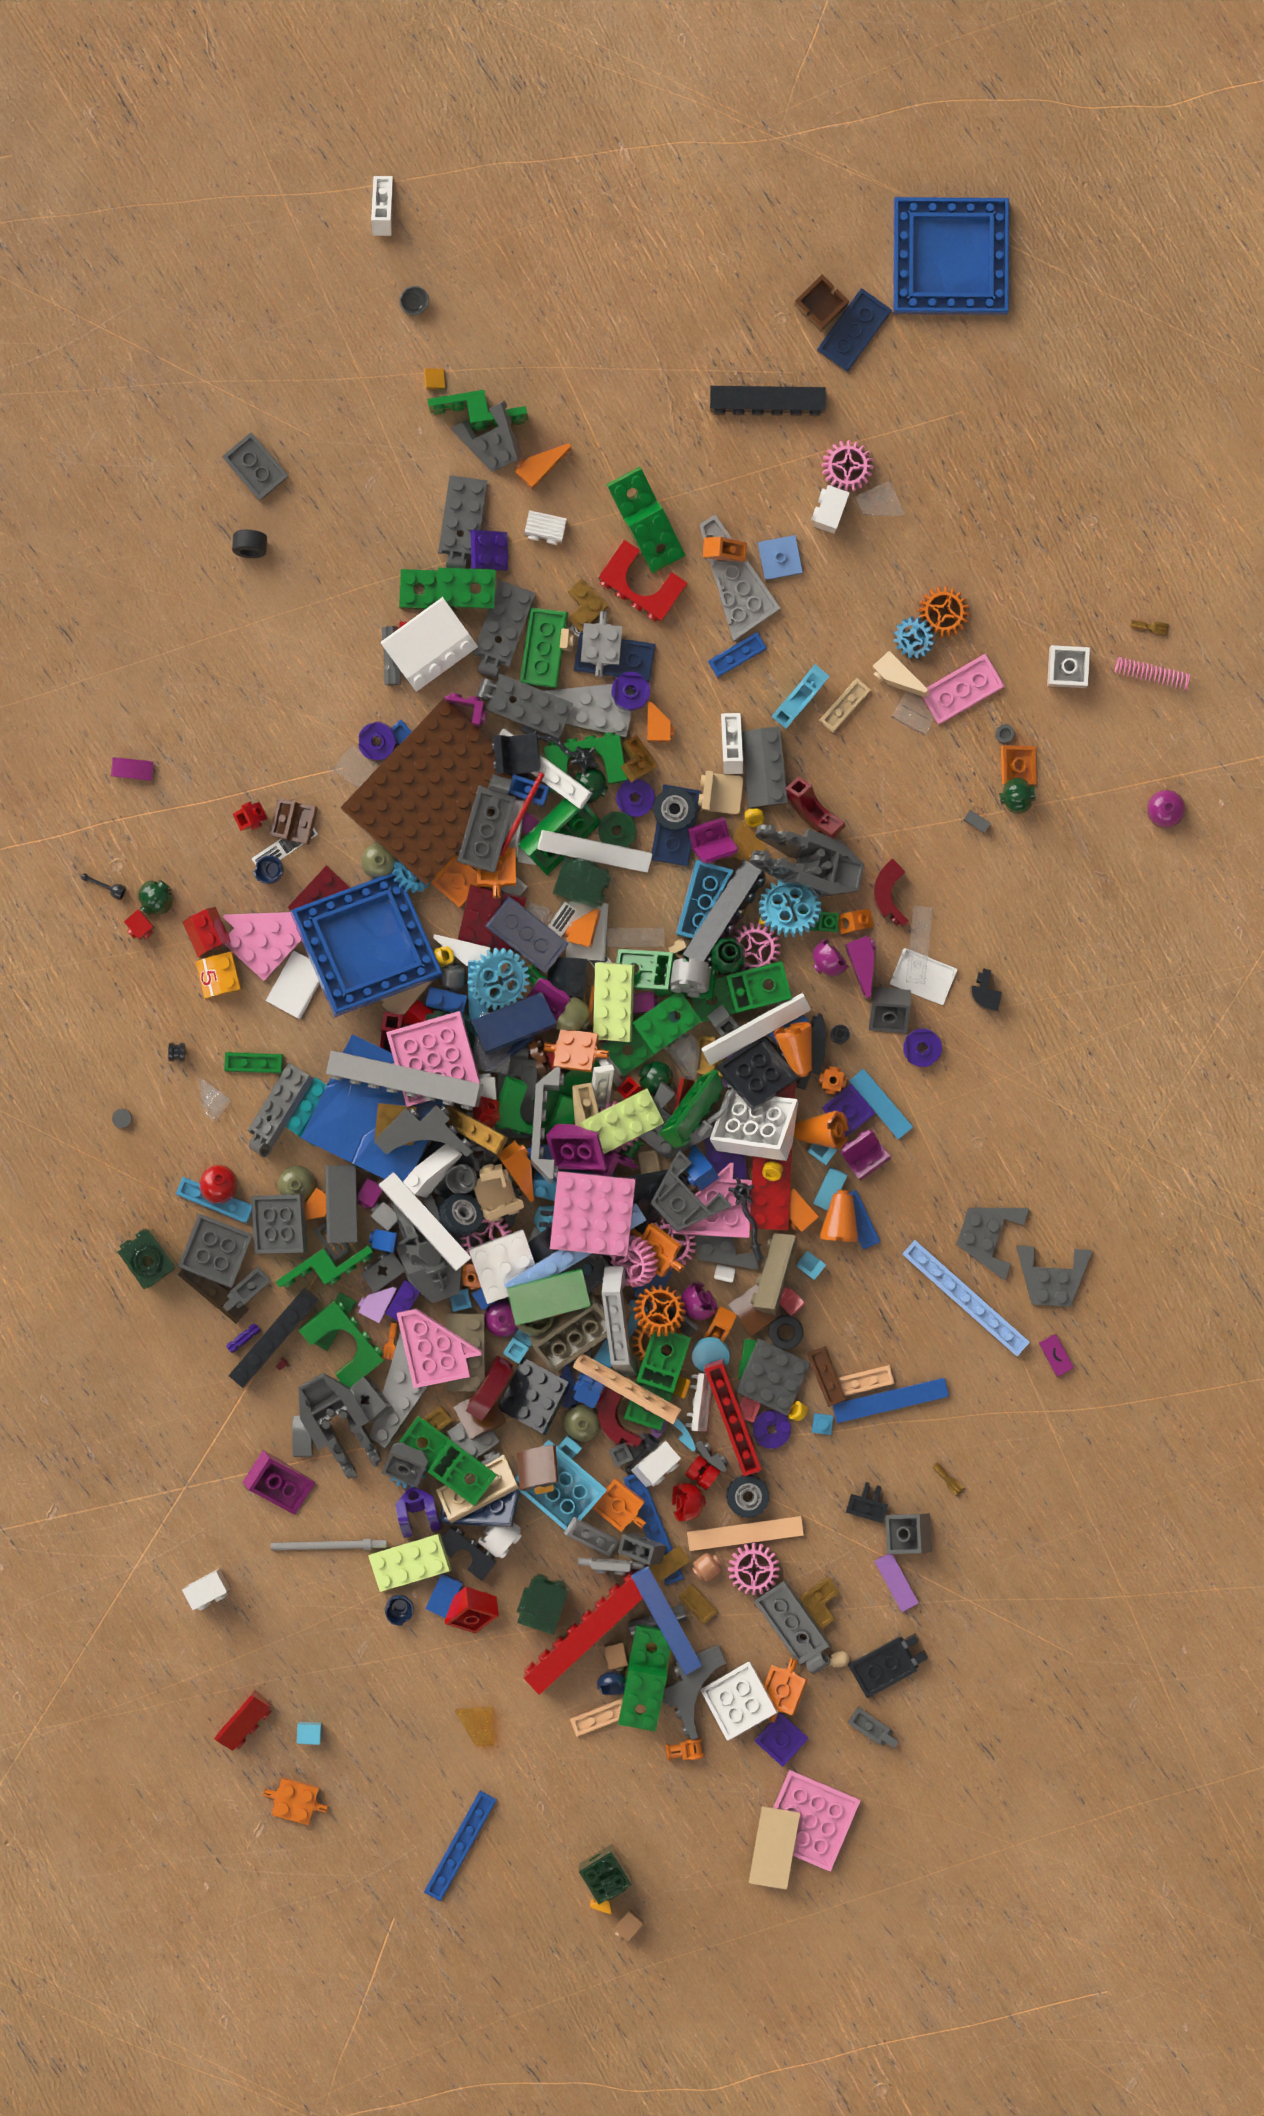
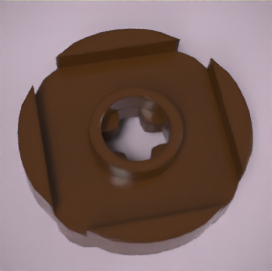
(540, 1056)

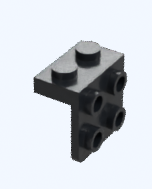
(516, 754)

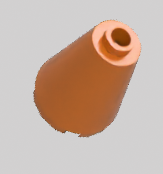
(796, 1046)
(823, 1130)
(840, 1219)

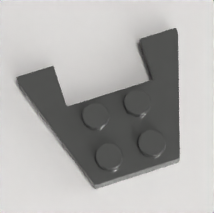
(496, 446)
(652, 1137)
(678, 1203)
(981, 1232)
(723, 1251)
(1052, 1285)

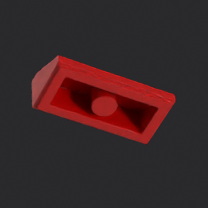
(683, 1088)

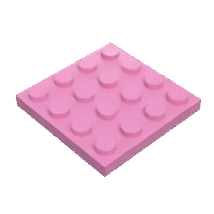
(435, 1047)
(592, 1213)
(822, 1819)

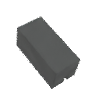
(976, 821)

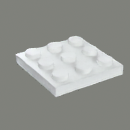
(499, 1262)
(739, 1701)

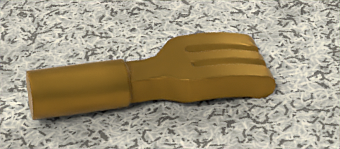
(1156, 627)
(951, 1483)

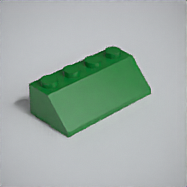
(565, 820)
(692, 1109)

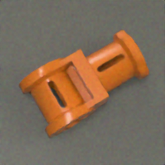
(685, 1750)

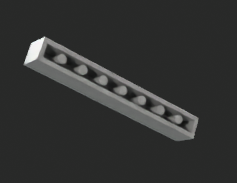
(403, 1078)

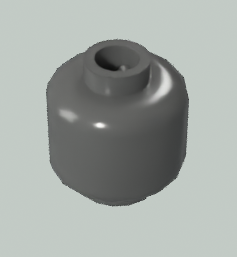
(453, 977)

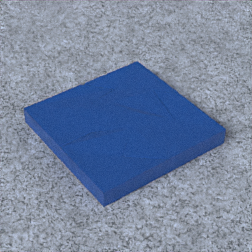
(951, 256)
(366, 944)
(347, 1120)

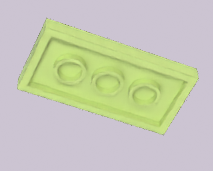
(613, 1001)
(624, 1120)
(409, 1562)

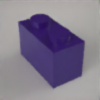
(403, 1300)

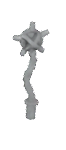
(707, 1124)

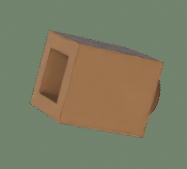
(616, 1656)
(627, 1925)

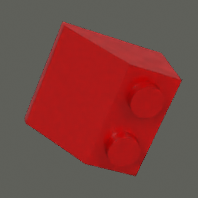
(206, 931)
(472, 1610)

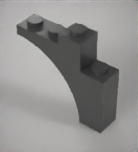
(433, 1127)
(685, 1691)

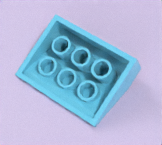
(571, 1496)

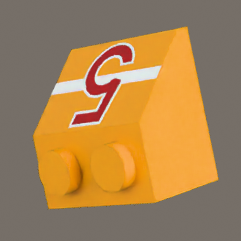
(218, 975)

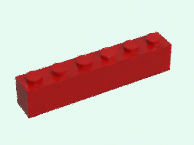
(733, 1417)

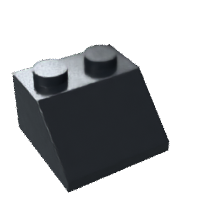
(569, 975)

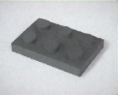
(255, 466)

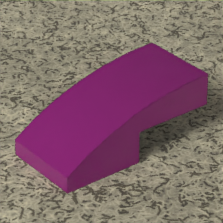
(132, 769)

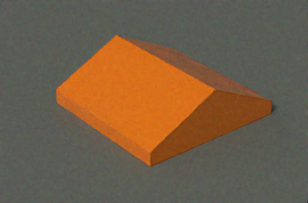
(1018, 763)

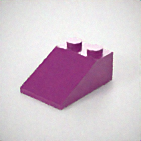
(862, 960)
(575, 1147)
(278, 1482)

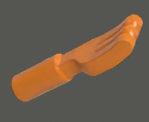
(390, 1347)

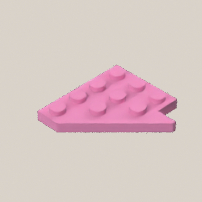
(262, 939)
(728, 1222)
(433, 1350)

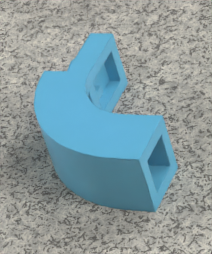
(800, 696)

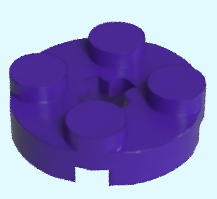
(637, 700)
(367, 740)
(630, 807)
(915, 1056)
(769, 1418)

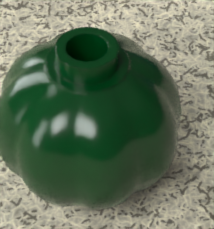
(594, 782)
(1017, 795)
(155, 897)
(730, 957)
(654, 1074)

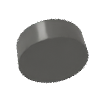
(1004, 734)
(122, 1118)

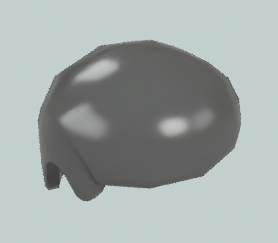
(414, 300)
(461, 1179)

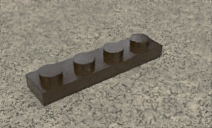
(213, 1293)

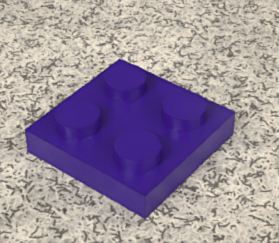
(489, 550)
(852, 1105)
(781, 1739)

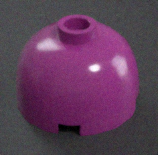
(1166, 809)
(828, 959)
(698, 1303)
(500, 1319)

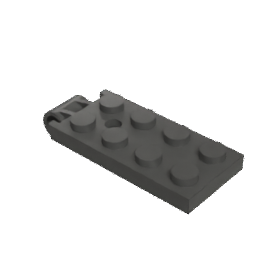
(461, 513)
(503, 621)
(533, 706)
(484, 832)
(524, 1068)
(278, 1109)
(792, 1619)

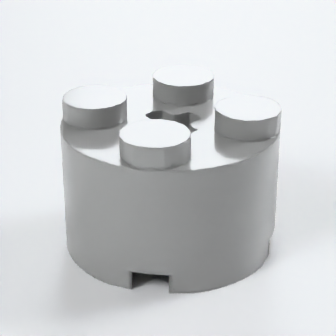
(690, 977)

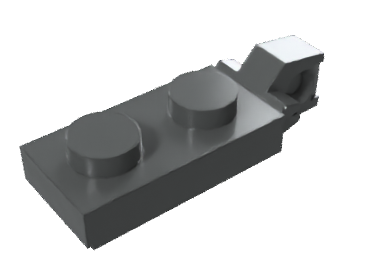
(246, 1289)
(872, 1728)

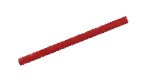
(521, 814)

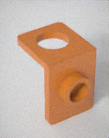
(857, 921)

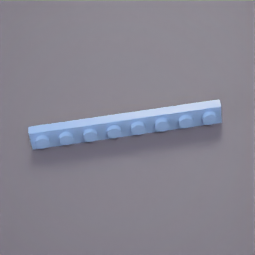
(562, 1259)
(965, 1298)

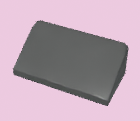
(687, 1326)

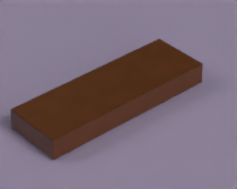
(827, 1376)

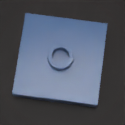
(780, 557)

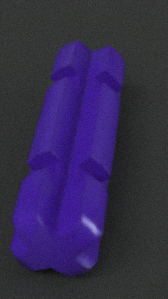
(244, 1337)

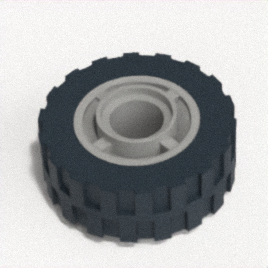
(670, 820)
(453, 1221)
(756, 1504)

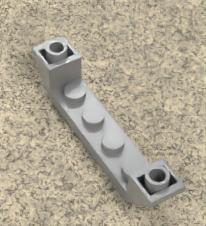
(549, 1082)
(615, 1319)

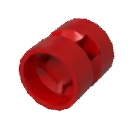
(707, 1477)

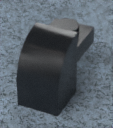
(982, 996)

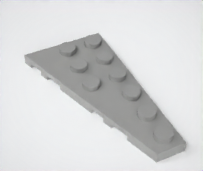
(740, 589)
(595, 709)
(400, 1394)

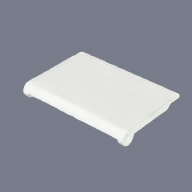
(598, 948)
(938, 979)
(294, 986)

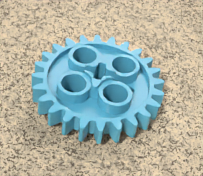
(774, 912)
(493, 962)

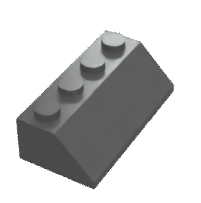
(764, 767)

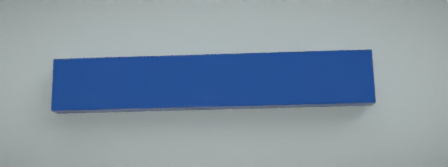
(890, 1400)
(653, 1527)
(666, 1620)
(460, 1845)

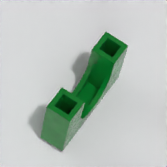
(607, 747)
(509, 1109)
(333, 1318)

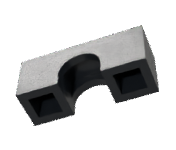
(481, 1561)

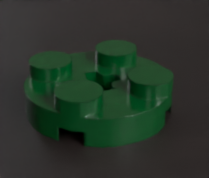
(617, 819)

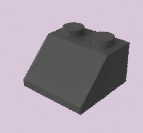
(889, 1010)
(908, 1533)

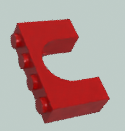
(655, 605)

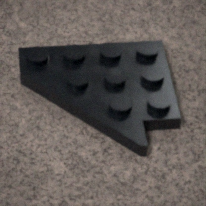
(644, 1191)

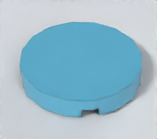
(709, 1351)

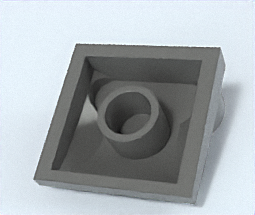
(405, 1464)

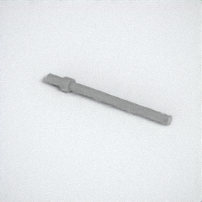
(366, 1544)

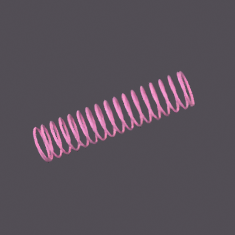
(1152, 670)

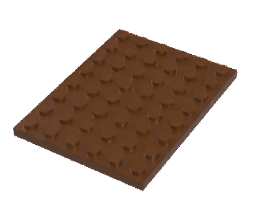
(426, 791)

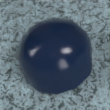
(268, 869)
(399, 1609)
(611, 1683)

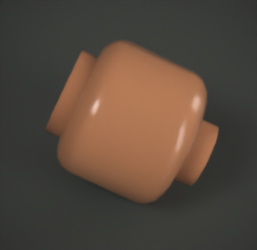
(706, 1567)

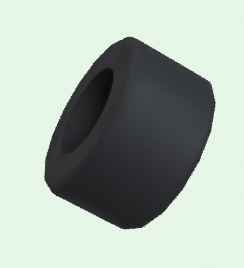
(249, 543)
(774, 1332)

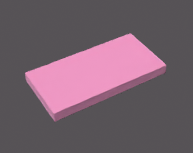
(962, 689)

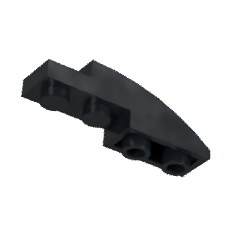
(818, 1049)

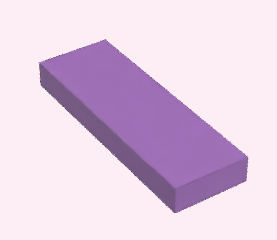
(896, 1582)

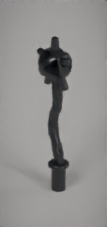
(583, 757)
(742, 1193)

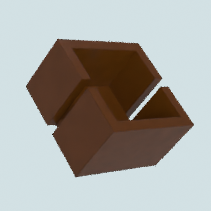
(821, 303)

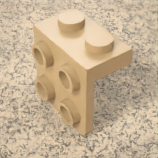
(720, 793)
(496, 1200)

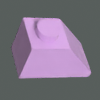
(376, 1304)

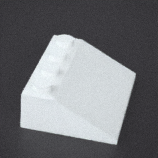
(429, 644)
(757, 1133)

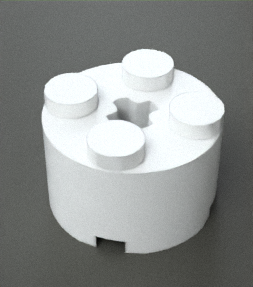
(500, 1538)

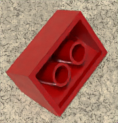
(244, 1721)

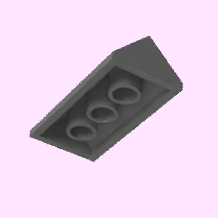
(341, 1203)

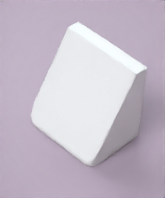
(724, 1273)

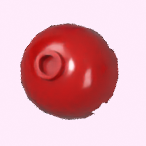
(218, 1184)
(688, 1501)

